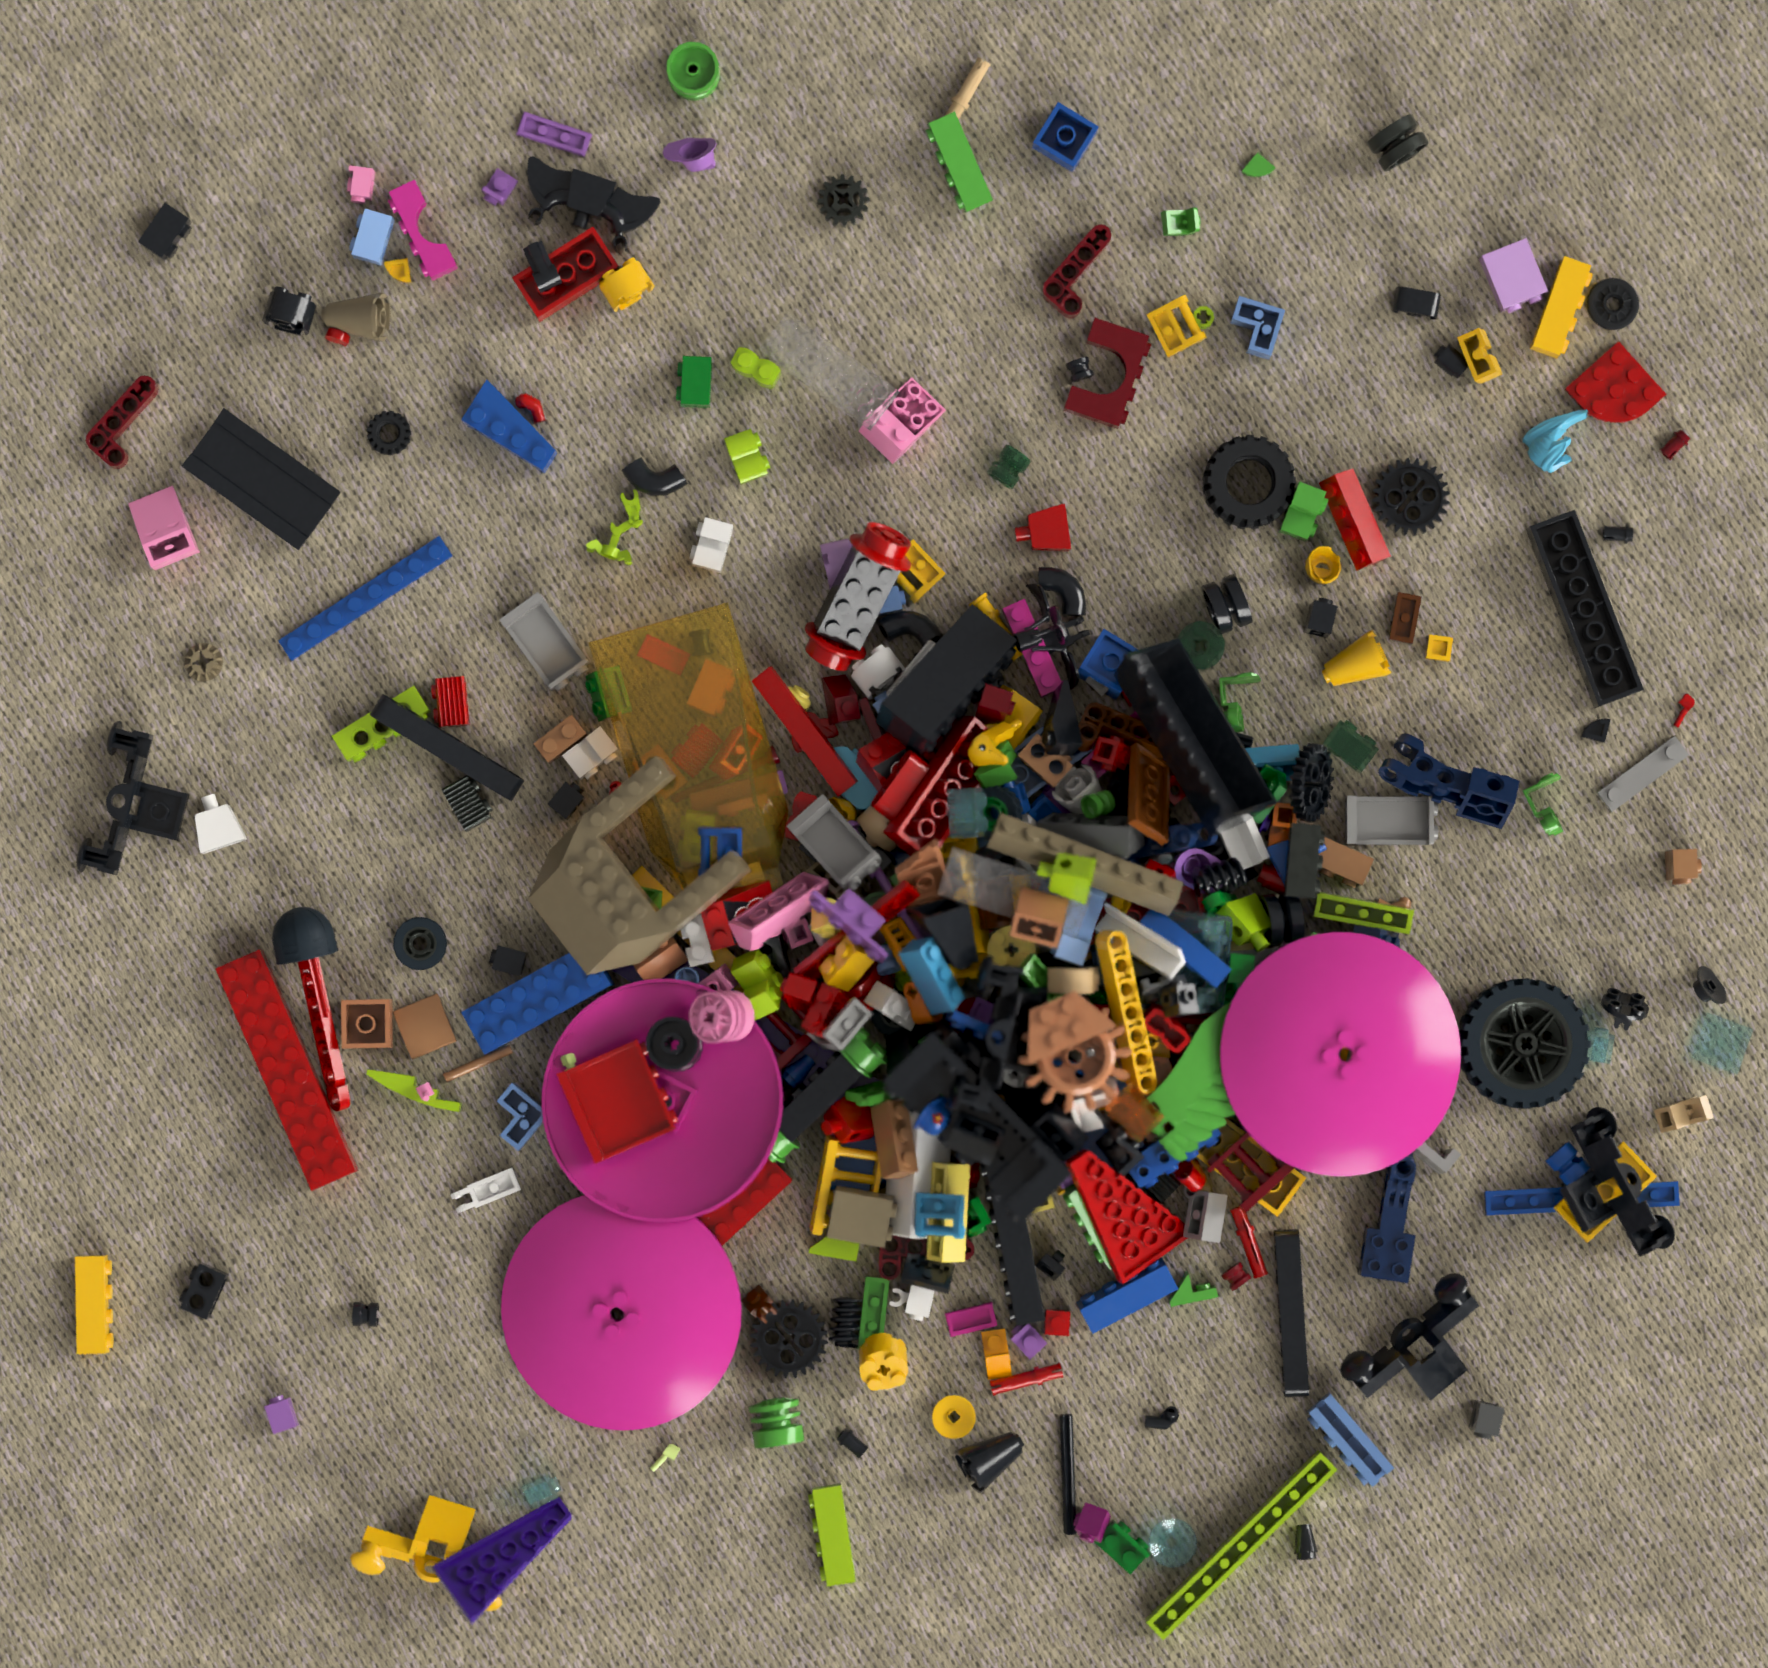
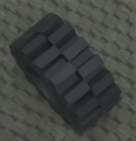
(375, 427)

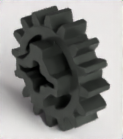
(833, 190)

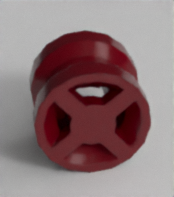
(1236, 1276)

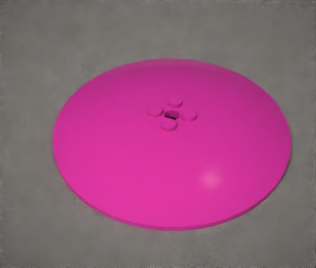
(1286, 1043)
(724, 1107)
(676, 1321)

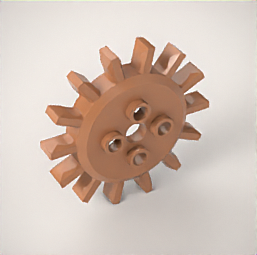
(1095, 1069)

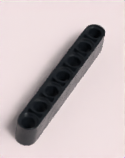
(447, 747)
(1291, 1313)

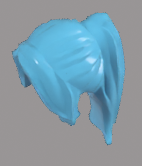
(1543, 443)

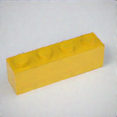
(1561, 306)
(92, 1304)

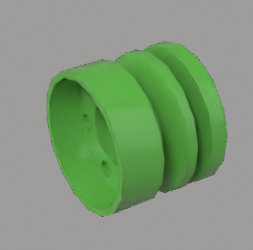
(776, 1423)

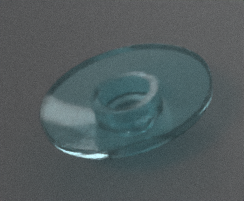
(1185, 1543)

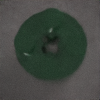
(1213, 642)

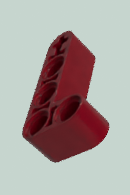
(1079, 266)
(126, 419)
(902, 1251)

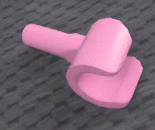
(425, 1091)

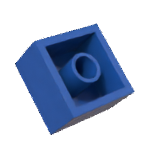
(1065, 137)

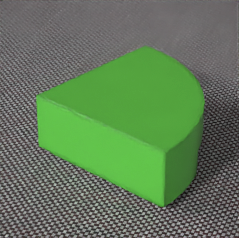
(1258, 167)

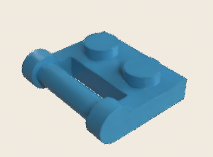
(939, 1207)

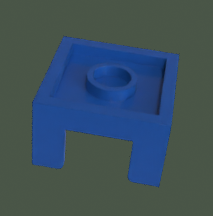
(1104, 661)

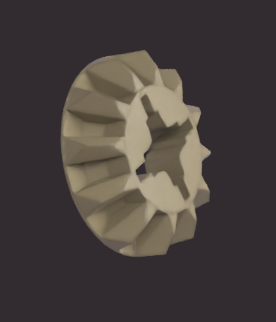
(212, 668)

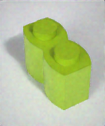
(761, 370)
(746, 456)

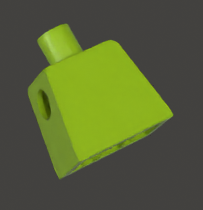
(1069, 876)
(1248, 920)

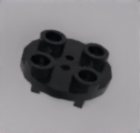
(1624, 1007)

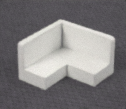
(1088, 1120)

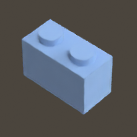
(372, 236)

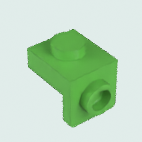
(1180, 222)

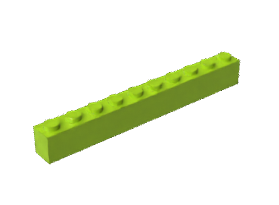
(1240, 1545)

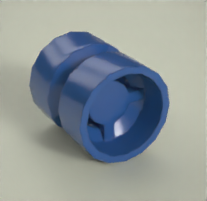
(1568, 1163)

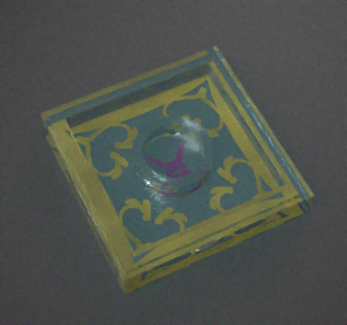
(1722, 1043)

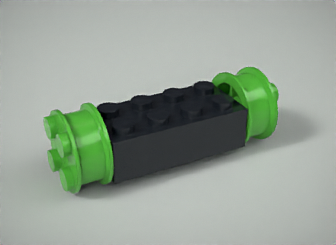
(825, 1087)

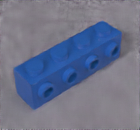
(1158, 1161)
(1120, 1300)

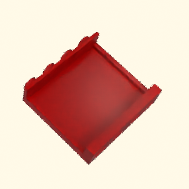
(617, 1101)

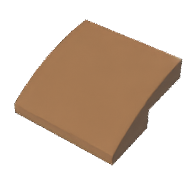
(424, 1026)

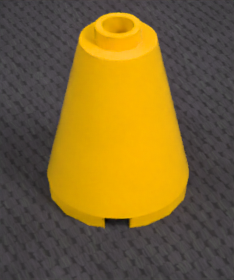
(1357, 662)

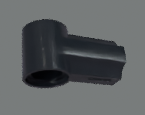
(543, 270)

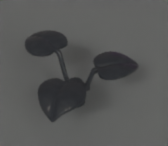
(1031, 638)

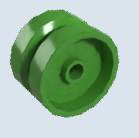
(698, 84)

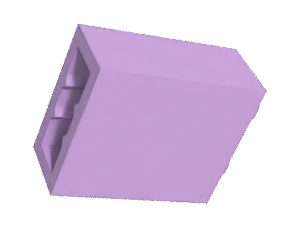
(1513, 276)

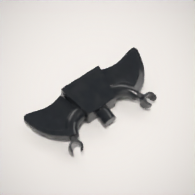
(588, 198)

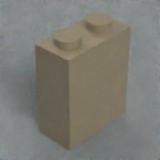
(861, 1216)

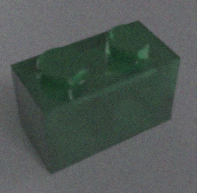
(1350, 746)

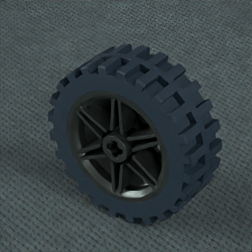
(1564, 1051)

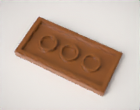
(1149, 794)

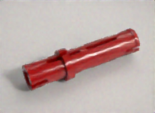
(1249, 1242)
(1026, 1378)

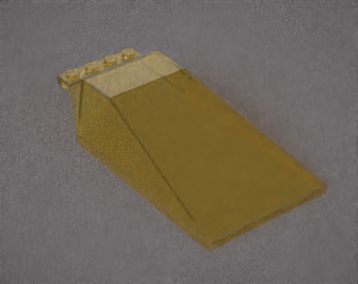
(689, 698)

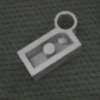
(1205, 1214)

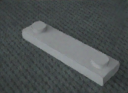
(1642, 773)

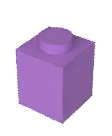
(281, 1414)

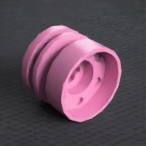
(721, 1016)

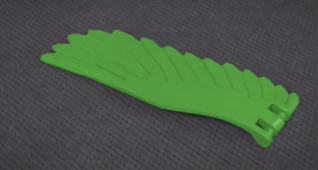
(1194, 1092)

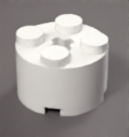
(877, 671)

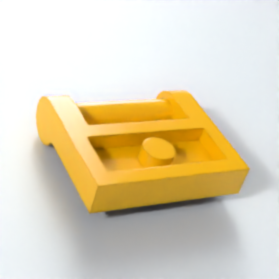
(1169, 330)
(923, 569)

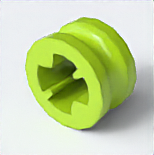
(1209, 312)

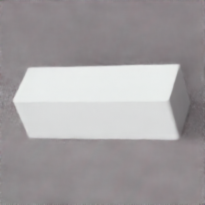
(927, 1150)

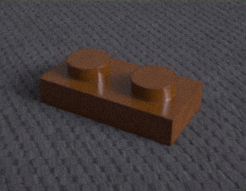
(1405, 618)

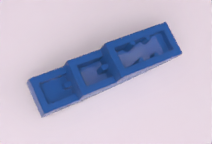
(1196, 955)

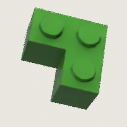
(1302, 512)

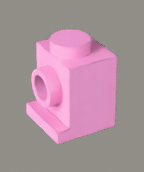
(361, 184)
(797, 934)
(721, 978)

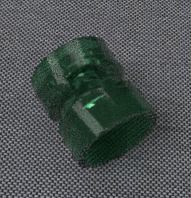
(1009, 466)

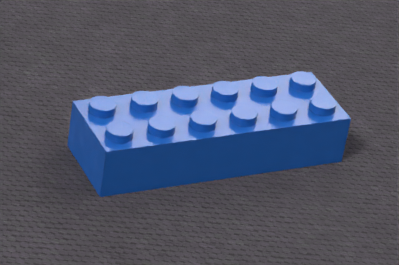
(532, 1002)

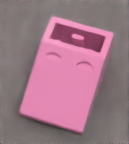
(903, 421)
(163, 528)

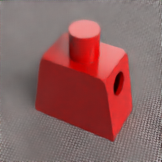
(1046, 530)
(848, 1122)

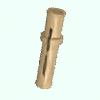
(968, 88)

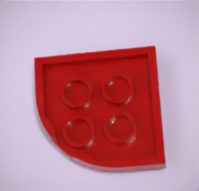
(1615, 388)

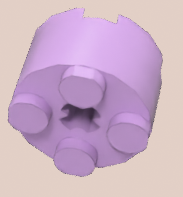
(834, 557)

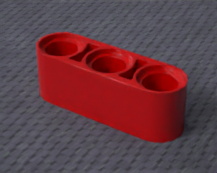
(900, 785)

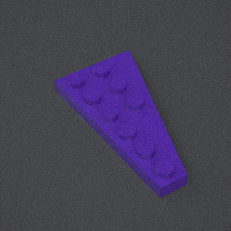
(491, 1564)

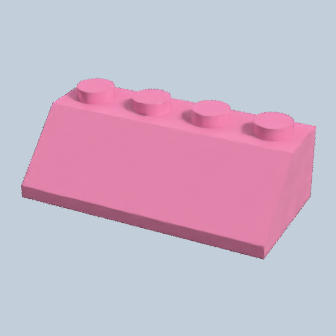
(776, 911)

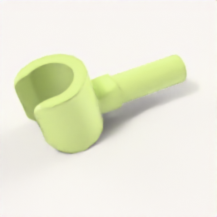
(670, 1452)

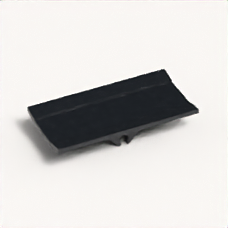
(261, 479)

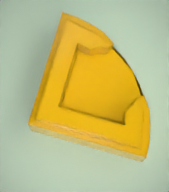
(399, 269)

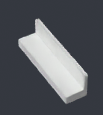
(1245, 844)
(1143, 943)

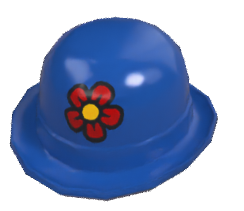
(933, 1117)

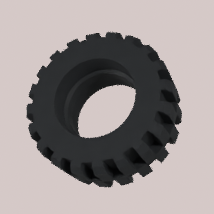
(1271, 458)

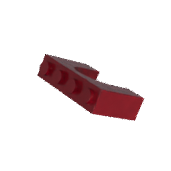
(1110, 407)

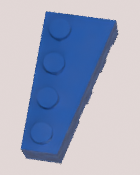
(504, 425)

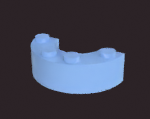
(1075, 949)

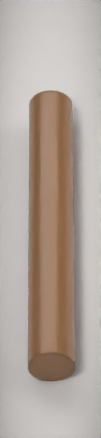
(478, 1063)

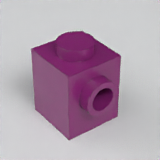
(1091, 1523)

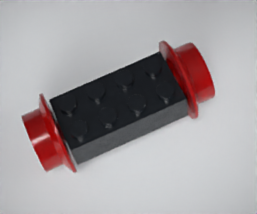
(857, 596)

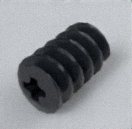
(1218, 875)
(845, 1322)

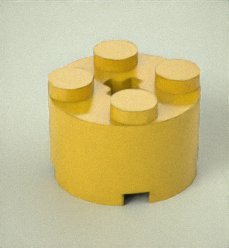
(625, 285)
(883, 1361)

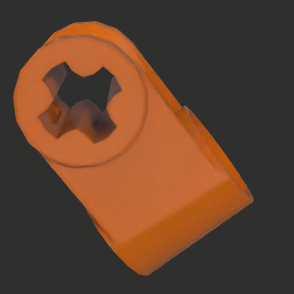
(918, 1008)

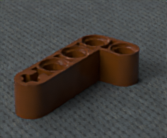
(1103, 727)

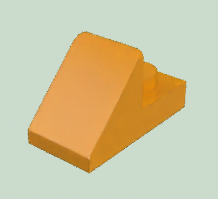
(996, 1353)

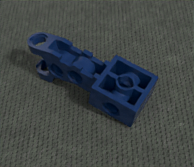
(1476, 795)
(1179, 839)
(1389, 1250)

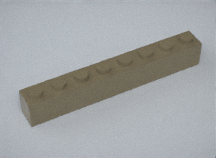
(1110, 873)

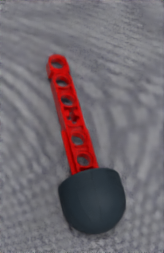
(303, 937)

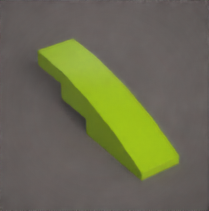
(407, 1087)

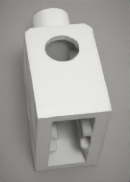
(217, 826)

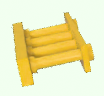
(829, 1173)

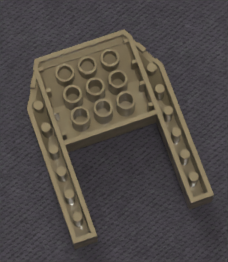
(599, 904)

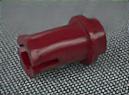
(1675, 444)

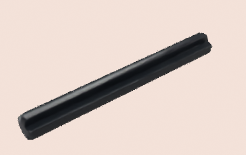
(1068, 1473)

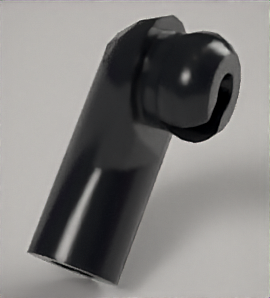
(1164, 1421)

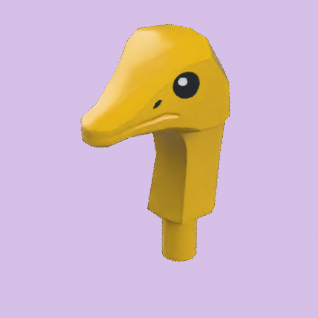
(983, 747)

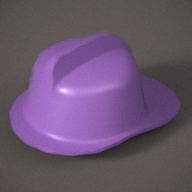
(693, 153)
(1190, 859)

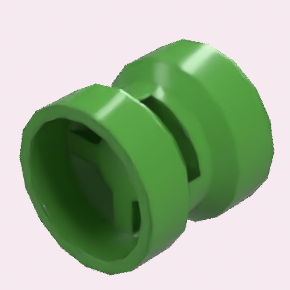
(1097, 804)

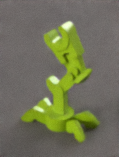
(610, 551)

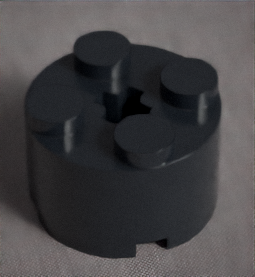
(289, 311)

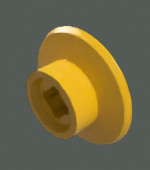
(962, 1425)

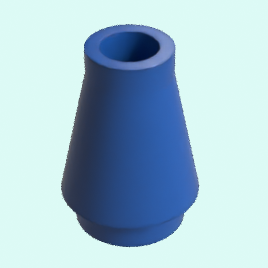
(797, 1071)

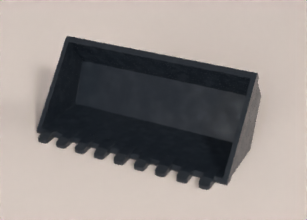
(1193, 736)

